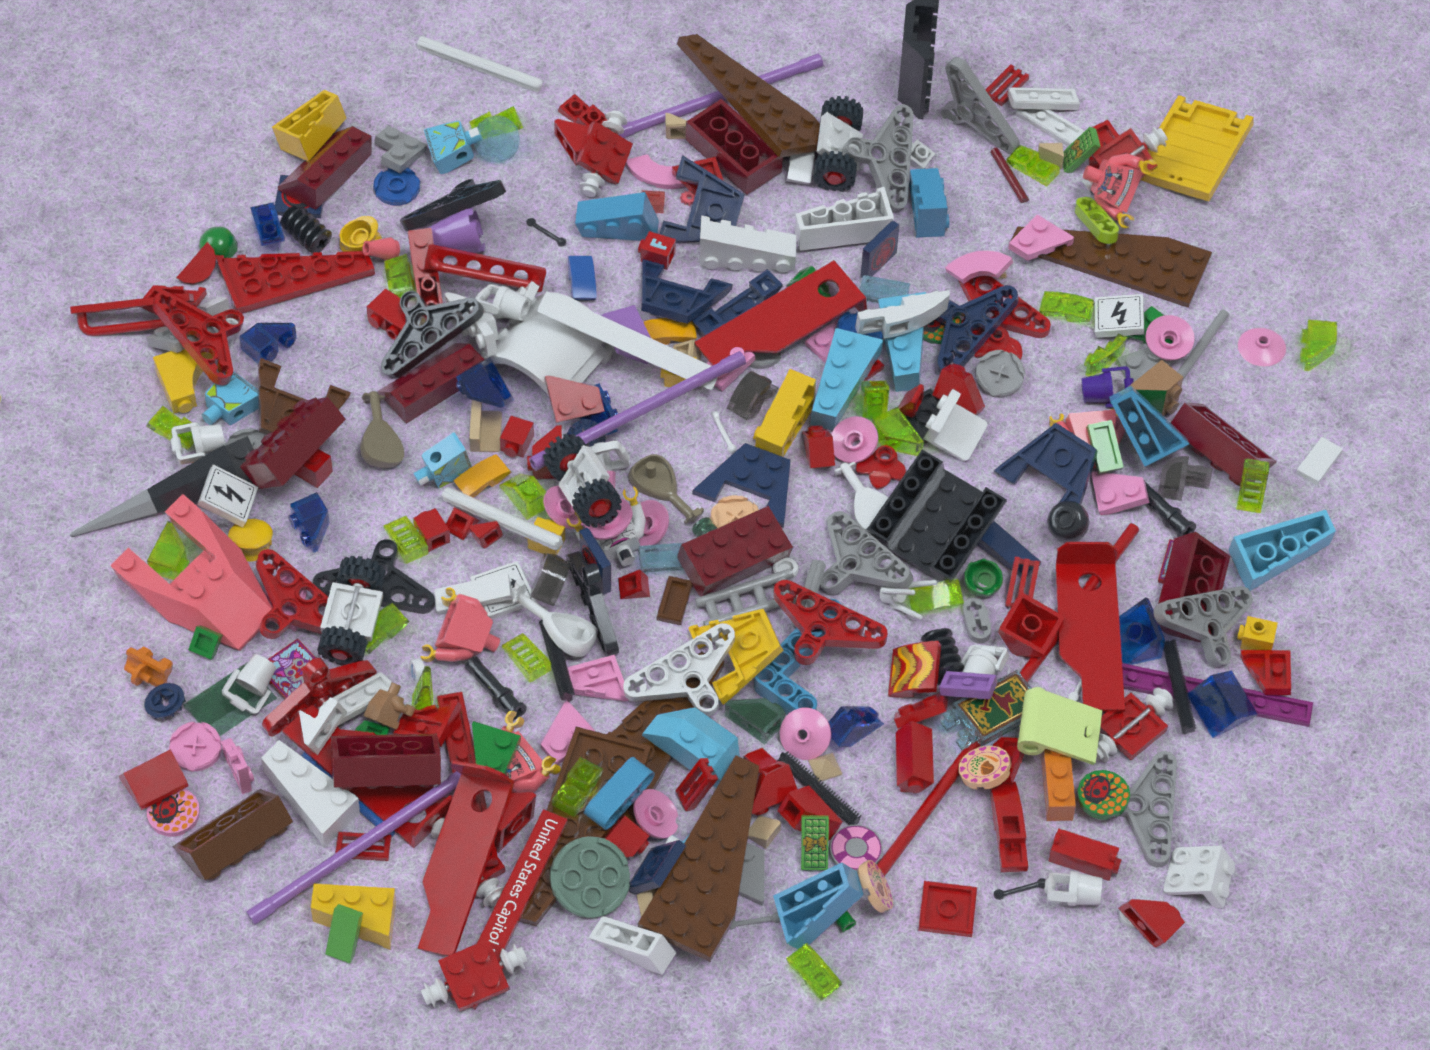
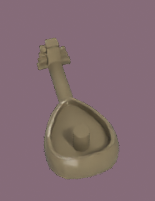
(380, 443)
(657, 479)

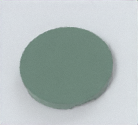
(590, 877)

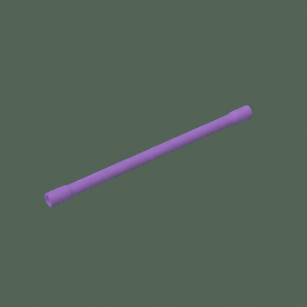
(802, 66)
(724, 366)
(269, 905)

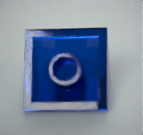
(1140, 634)
(1221, 703)

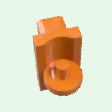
(145, 668)

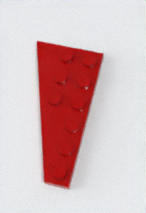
(284, 276)

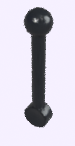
(532, 223)
(999, 894)

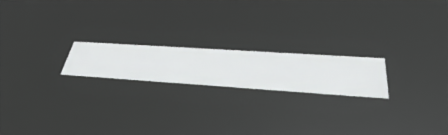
(622, 337)

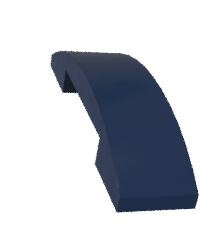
(759, 290)

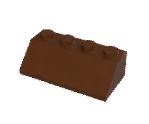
(234, 834)

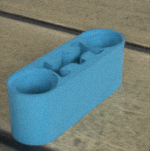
(619, 793)

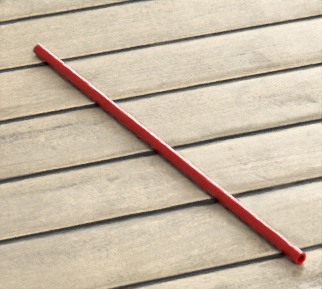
(952, 772)

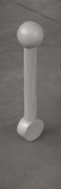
(775, 918)

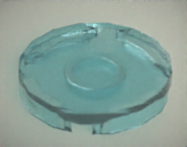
(499, 140)

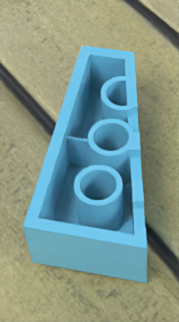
(904, 351)
(846, 366)
(1278, 547)

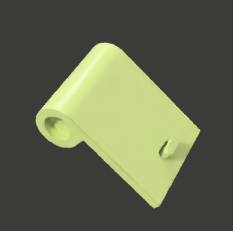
(1058, 725)

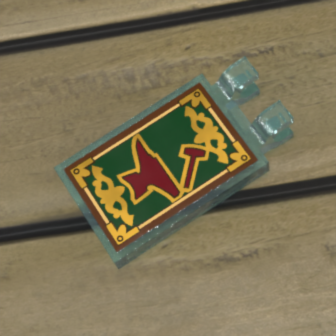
(991, 717)

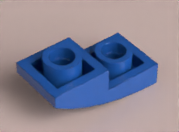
(582, 277)

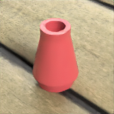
(382, 248)

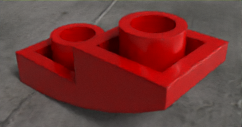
(580, 112)

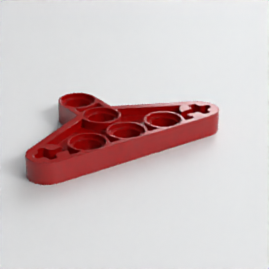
(1012, 322)
(195, 324)
(286, 594)
(835, 629)
(318, 686)

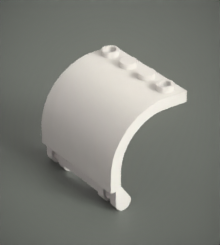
(548, 347)

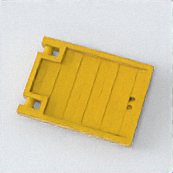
(1198, 147)

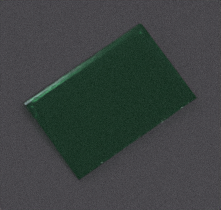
(217, 710)

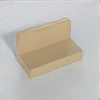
(484, 429)

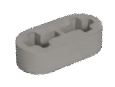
(981, 619)

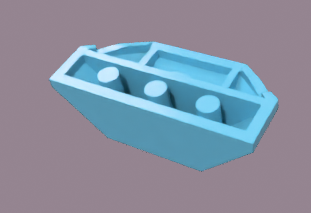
(692, 736)

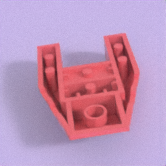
(211, 591)

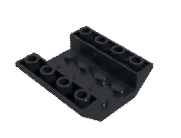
(918, 55)
(935, 518)

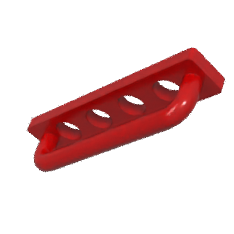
(436, 255)
(81, 311)

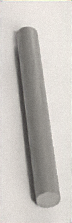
(1203, 343)

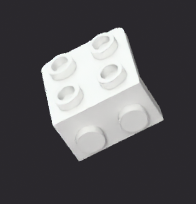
(955, 428)
(1200, 871)

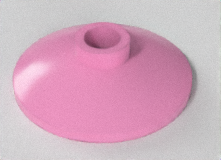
(1169, 328)
(1258, 353)
(850, 431)
(559, 507)
(656, 518)
(615, 527)
(817, 731)
(656, 814)

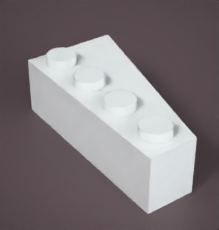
(844, 222)
(745, 247)
(310, 792)

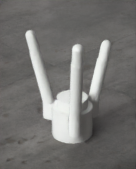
(897, 596)

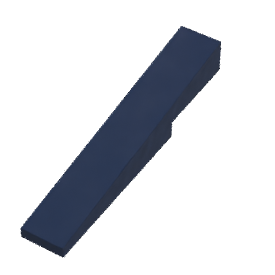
(1005, 548)

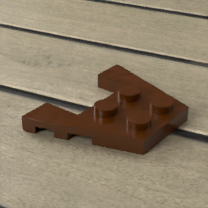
(276, 403)

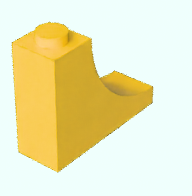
(178, 377)

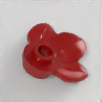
(1004, 343)
(882, 470)

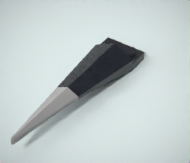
(164, 493)

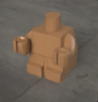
(387, 707)

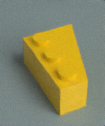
(310, 125)
(786, 414)
(375, 903)

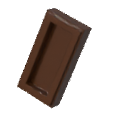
(674, 600)

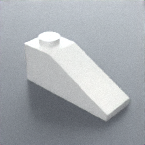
(634, 944)

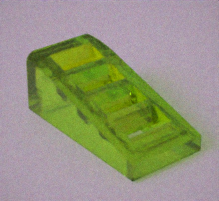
(1257, 471)
(411, 553)
(530, 673)
(423, 691)

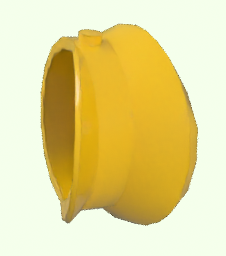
(357, 232)
(252, 537)

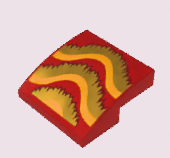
(914, 669)

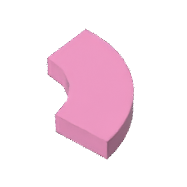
(652, 173)
(979, 264)

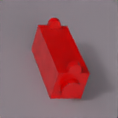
(914, 757)
(1085, 854)

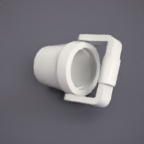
(506, 302)
(205, 440)
(602, 452)
(981, 659)
(253, 677)
(1082, 888)

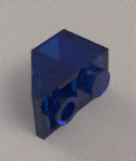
(266, 224)
(262, 339)
(311, 518)
(853, 724)

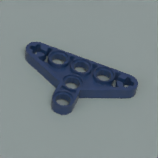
(975, 315)

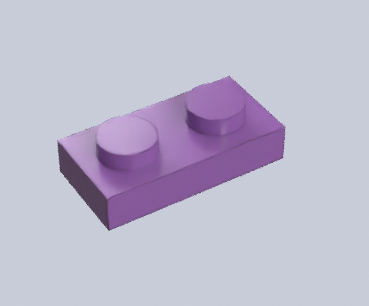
(968, 685)

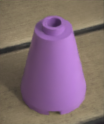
(460, 232)

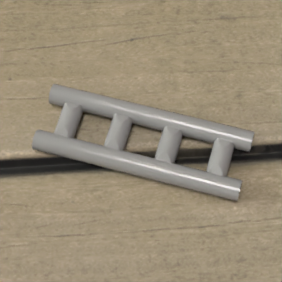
(734, 592)

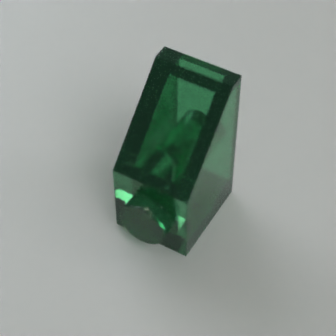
(756, 716)

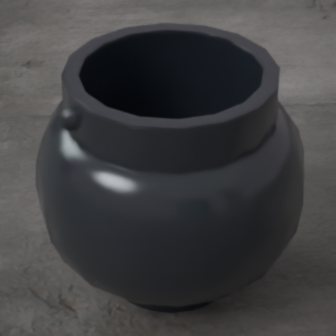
(1068, 521)

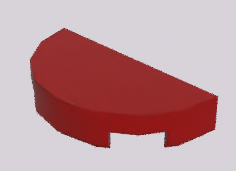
(200, 266)

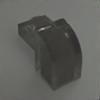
(751, 394)
(1178, 473)
(550, 578)

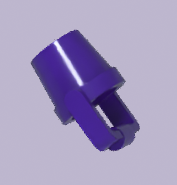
(1100, 387)

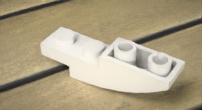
(898, 320)
(483, 330)

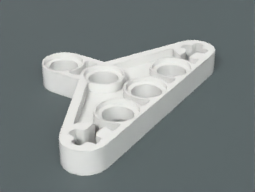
(674, 681)

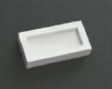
(1319, 461)

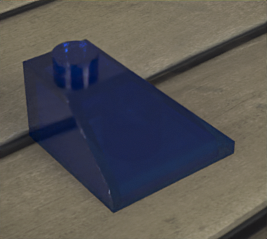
(484, 385)

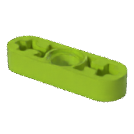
(1096, 220)

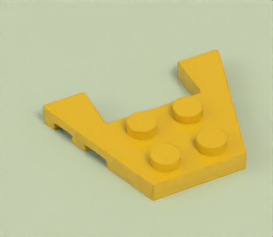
(752, 651)

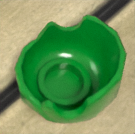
(221, 241)
(986, 573)

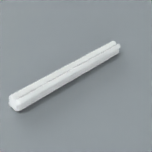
(480, 64)
(503, 518)

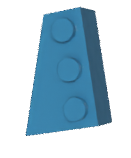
(928, 202)
(617, 217)
(1146, 427)
(817, 903)

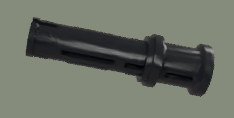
(1171, 516)
(501, 695)

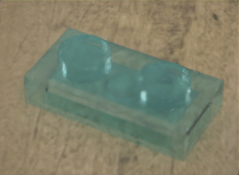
(878, 288)
(659, 557)

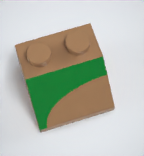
(1160, 387)

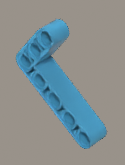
(779, 675)

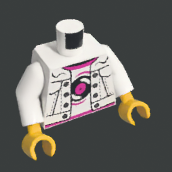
(627, 541)

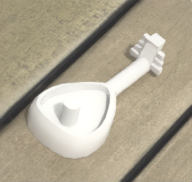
(866, 501)
(567, 631)

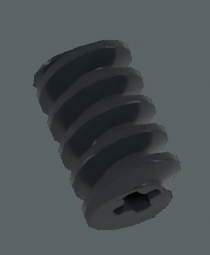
(305, 229)
(949, 656)

